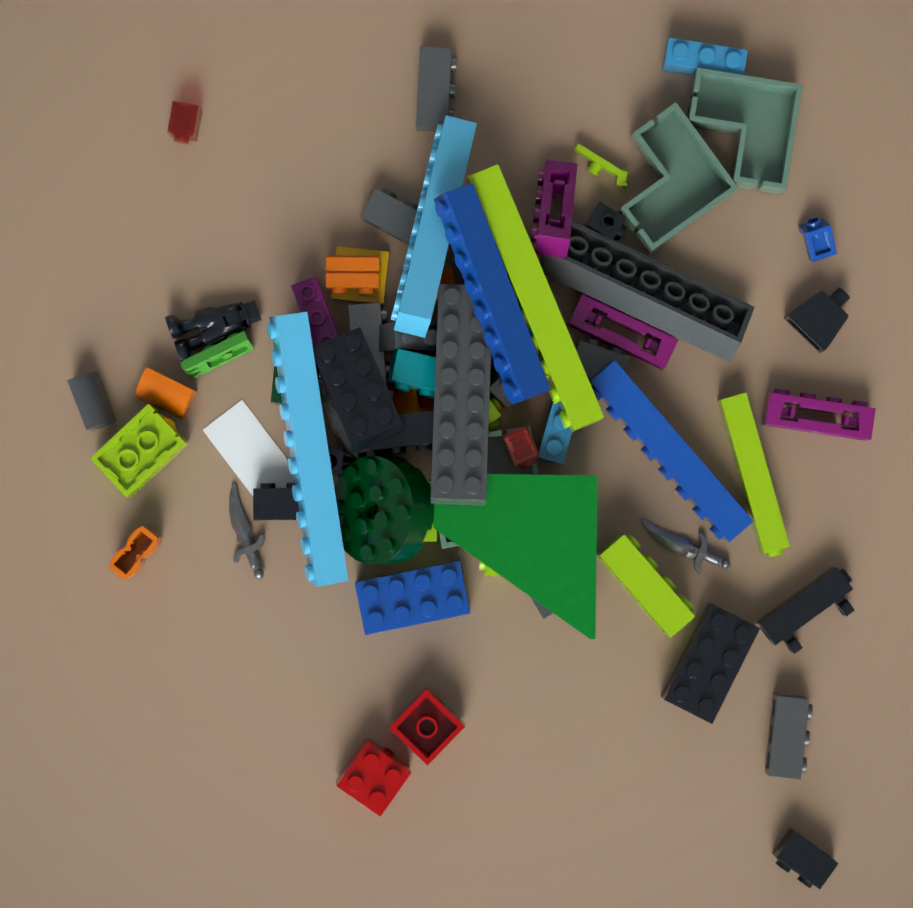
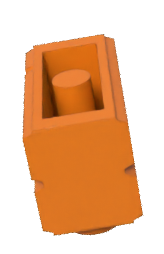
(353, 273)

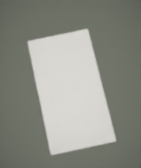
(249, 448)

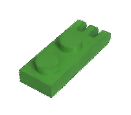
(217, 355)

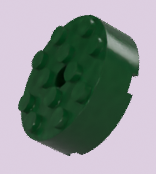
(383, 509)

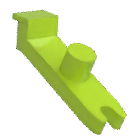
(599, 163)

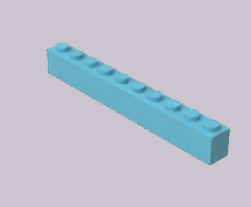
(308, 449)

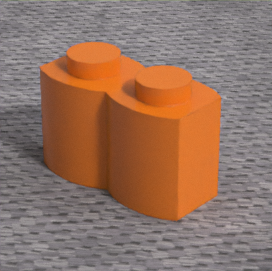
(131, 559)

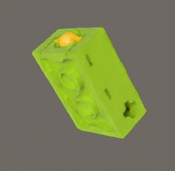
(139, 450)

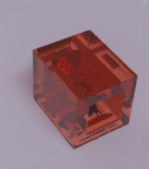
(184, 122)
(521, 447)

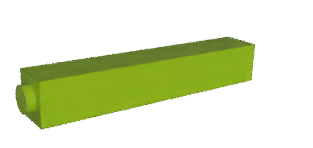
(753, 474)

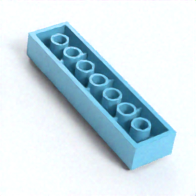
(427, 241)

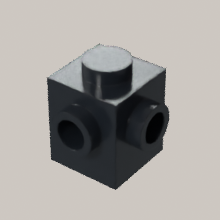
(606, 222)

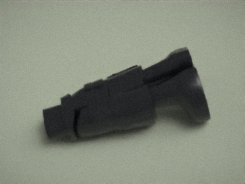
(214, 324)

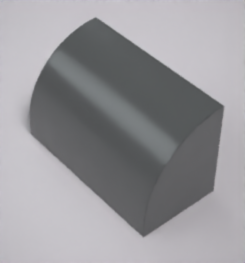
(92, 401)

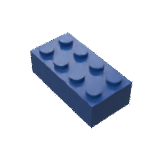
(412, 597)

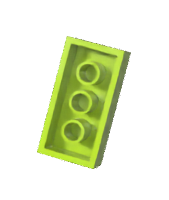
(645, 585)

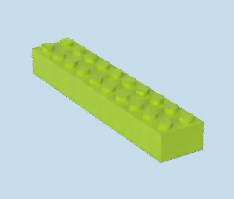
(538, 306)

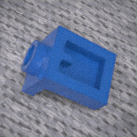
(818, 239)

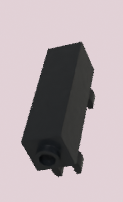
(806, 605)

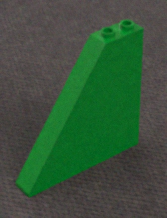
(537, 537)

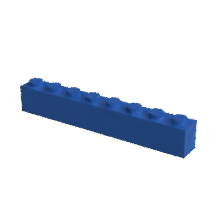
(491, 294)
(670, 451)

